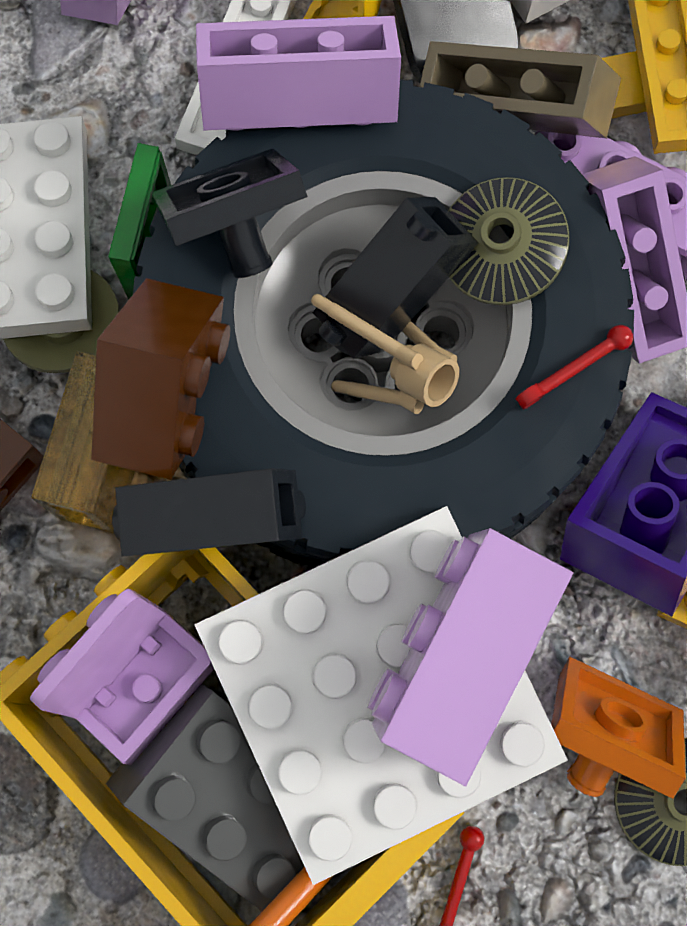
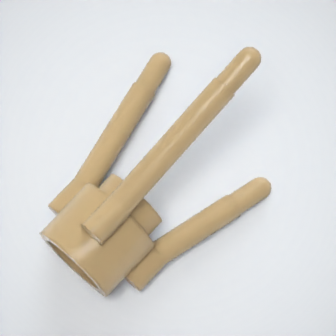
(420, 371)

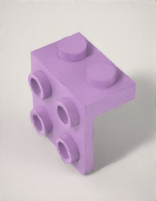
(124, 674)

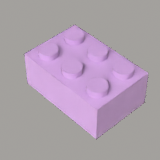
(467, 652)

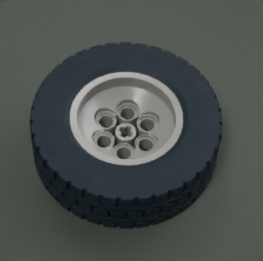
(371, 460)

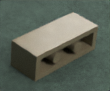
(538, 86)

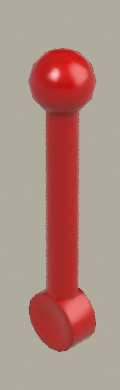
(618, 338)
(471, 840)

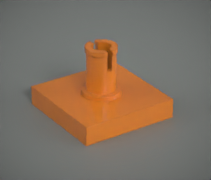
(617, 731)

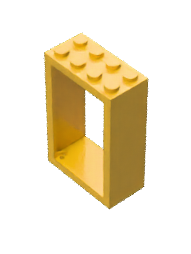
(84, 776)

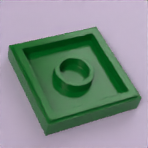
(137, 213)

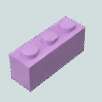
(298, 72)
(640, 211)

